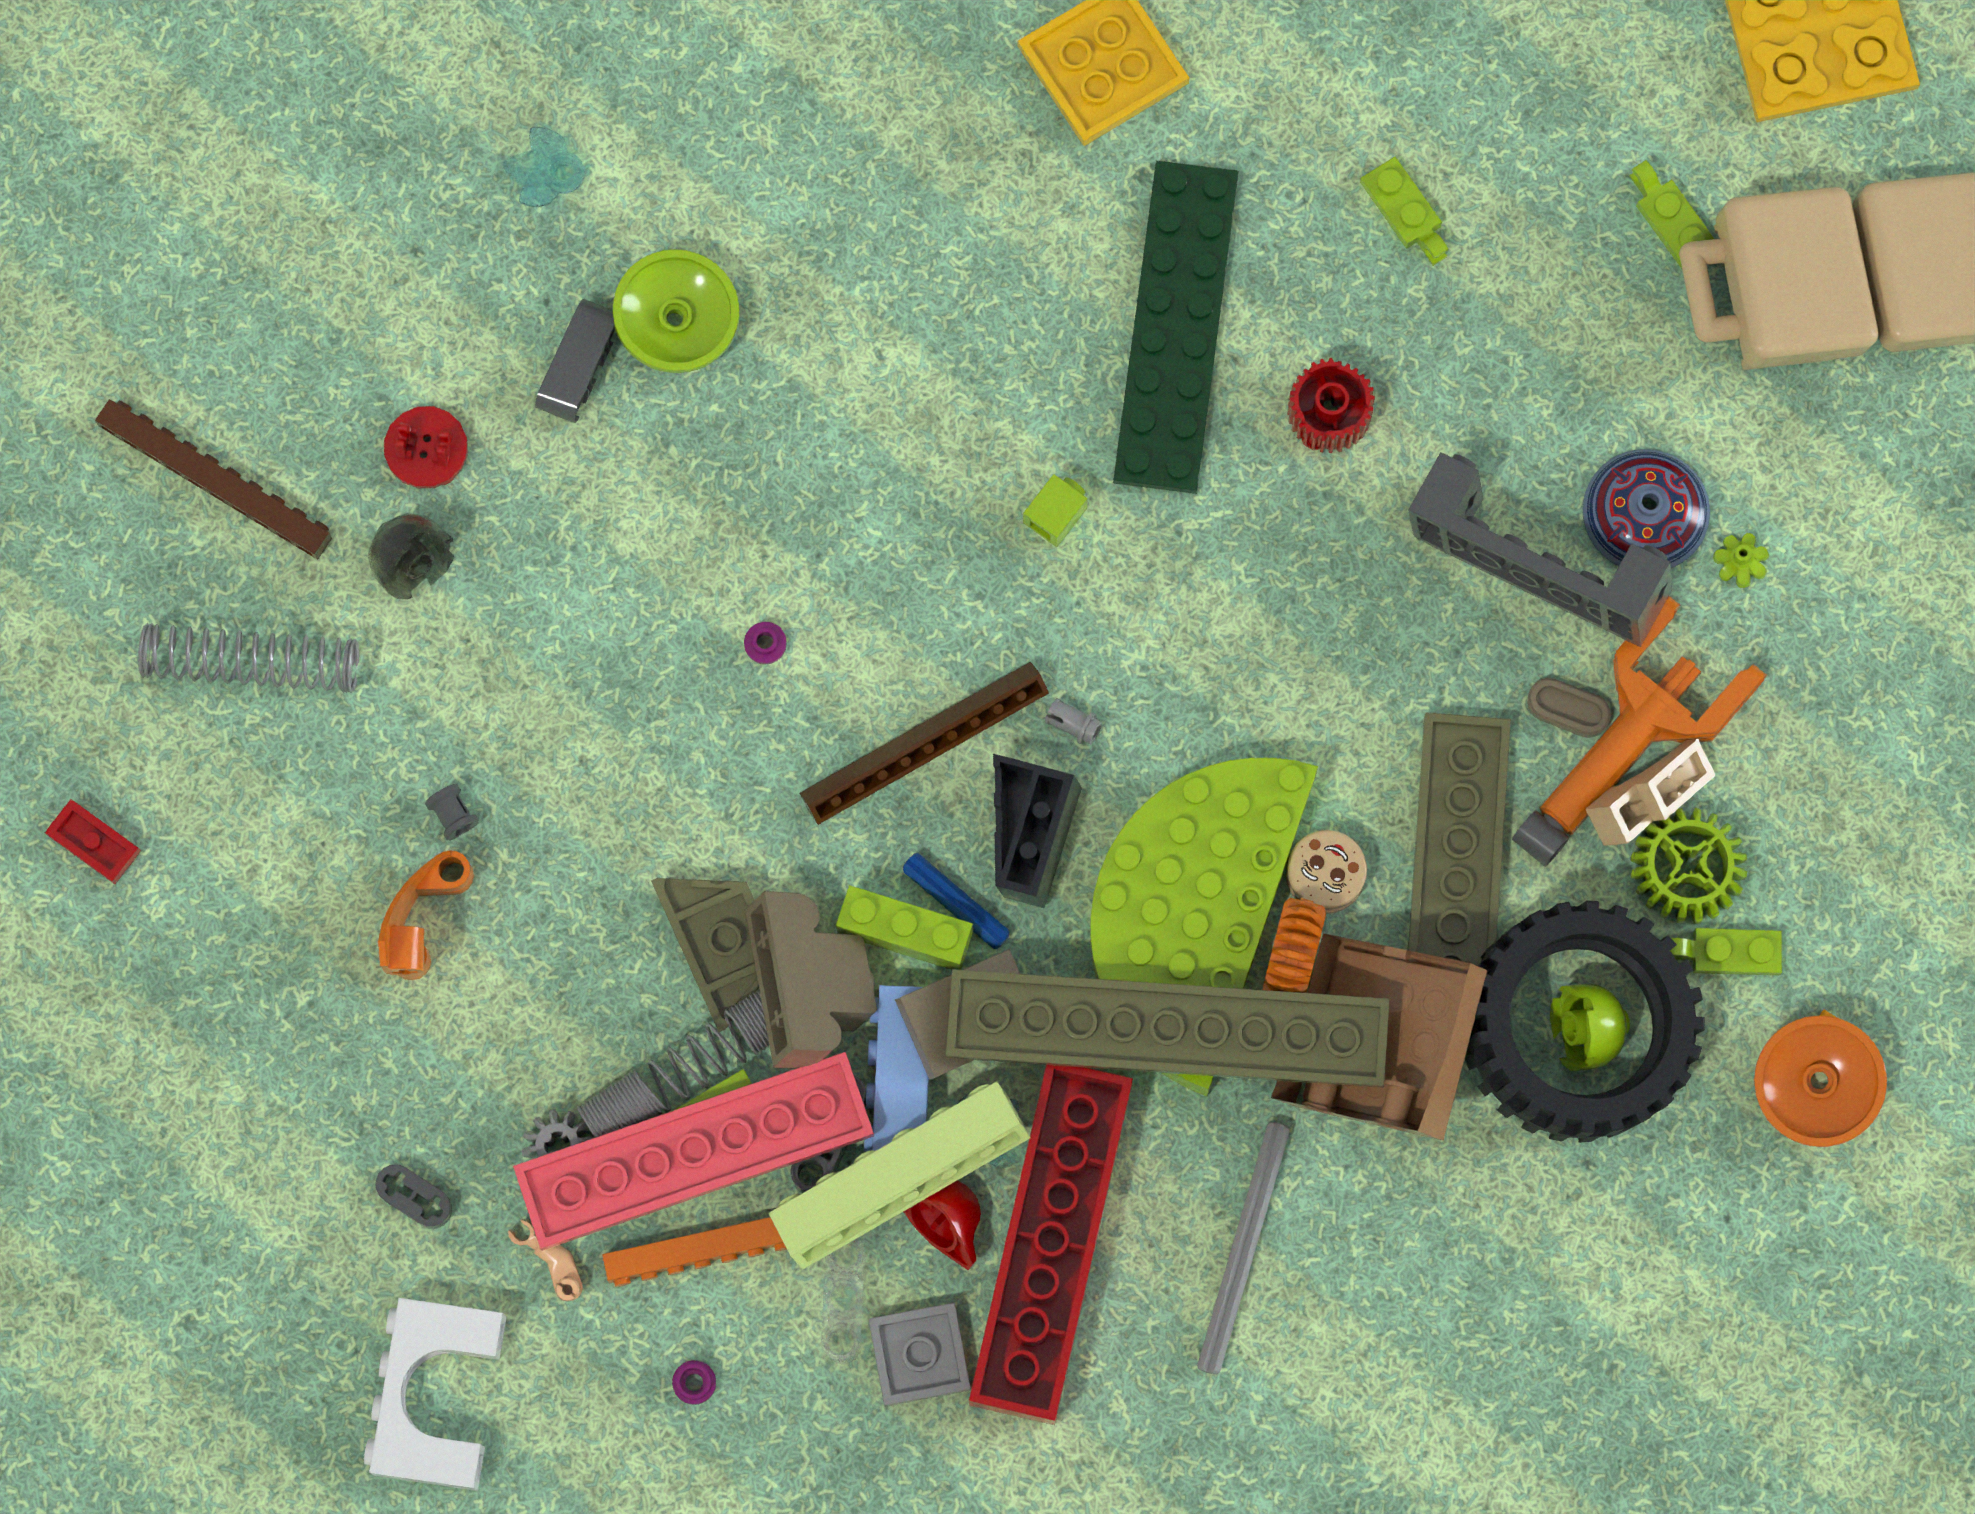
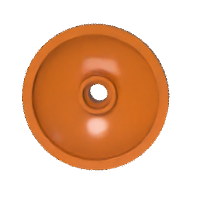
(1853, 1087)

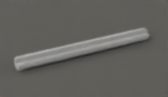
(1243, 1248)

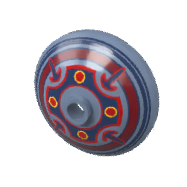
(1616, 513)

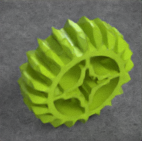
(1702, 880)

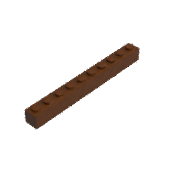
(213, 479)
(924, 743)

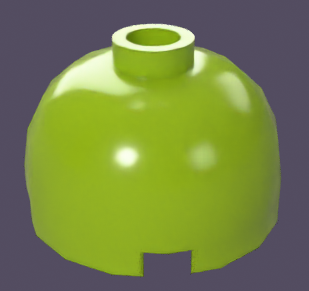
(1592, 1018)

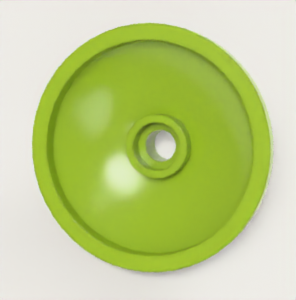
(681, 285)

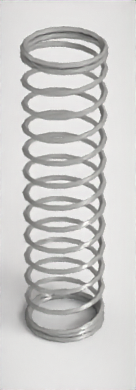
(152, 634)

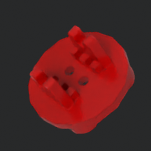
(445, 450)

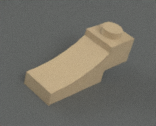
(1651, 794)

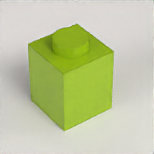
(1056, 509)

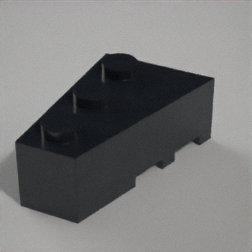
(1032, 825)

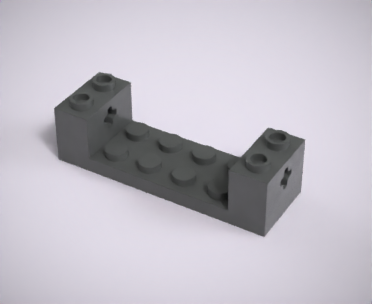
(1445, 520)

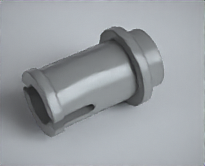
(1074, 721)

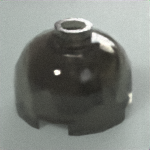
(409, 545)

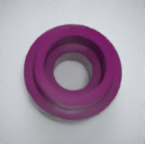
(770, 654)
(694, 1368)

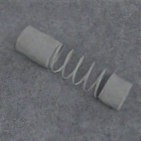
(633, 1102)

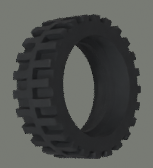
(1639, 953)

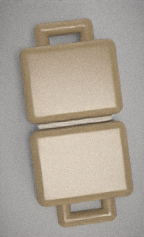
(1832, 276)

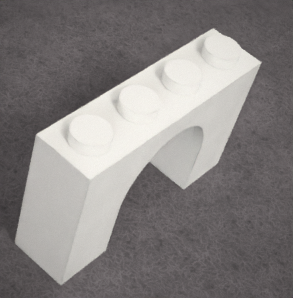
(418, 1334)

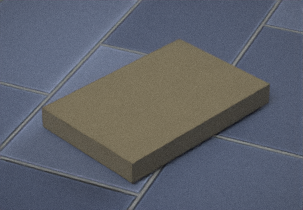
(927, 1015)

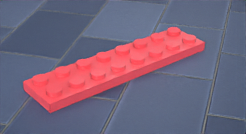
(693, 1151)

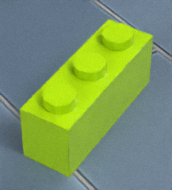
(905, 928)

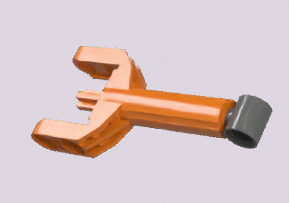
(1646, 716)

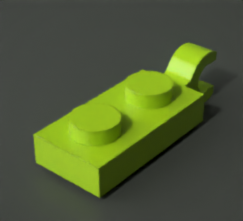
(1405, 208)
(1667, 211)
(1732, 951)

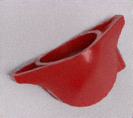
(949, 1222)

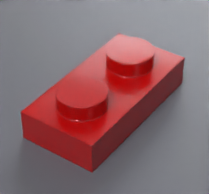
(92, 841)

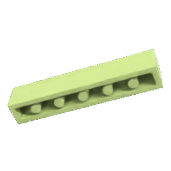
(898, 1174)

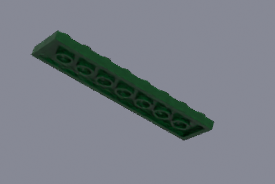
(1176, 327)

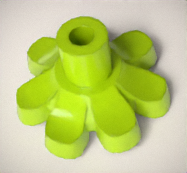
(1741, 566)

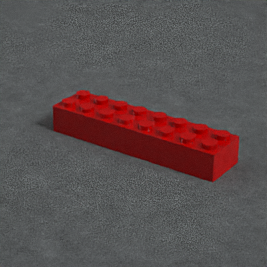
(1050, 1243)

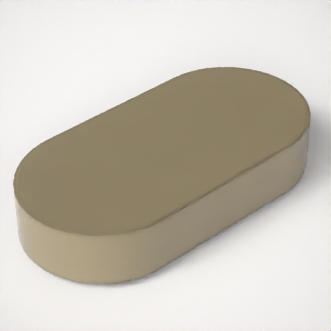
(1568, 707)

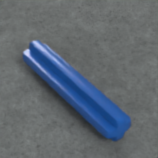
(955, 900)

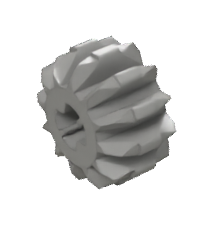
(547, 1133)

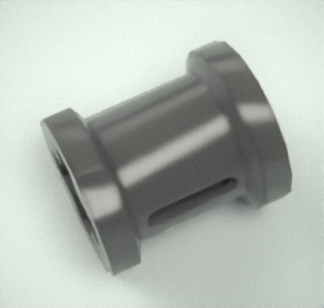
(451, 812)

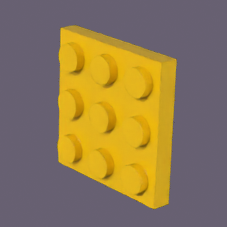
(1102, 64)

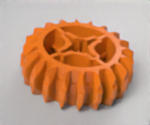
(1295, 946)

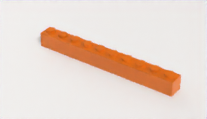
(690, 1250)

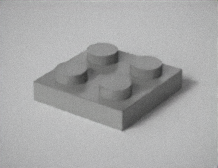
(919, 1354)

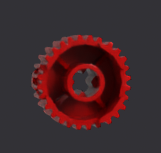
(1344, 388)

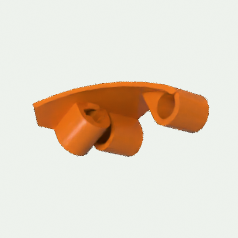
(403, 946)

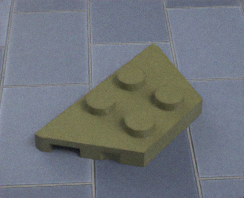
(713, 937)

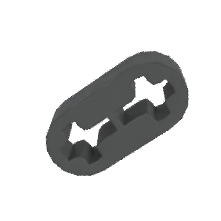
(408, 1205)

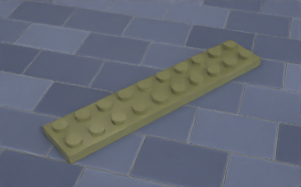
(1168, 1028)

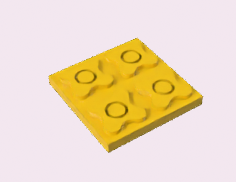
(1820, 53)

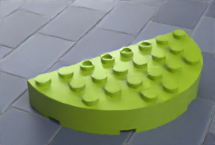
(1198, 878)

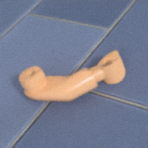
(560, 1264)

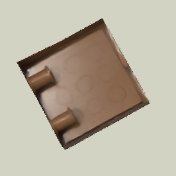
(1427, 1034)

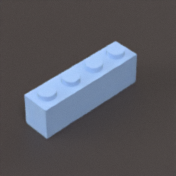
(900, 1078)

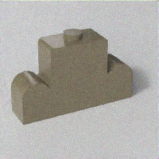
(806, 979)

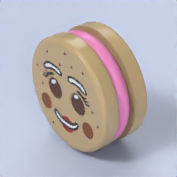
(1327, 870)

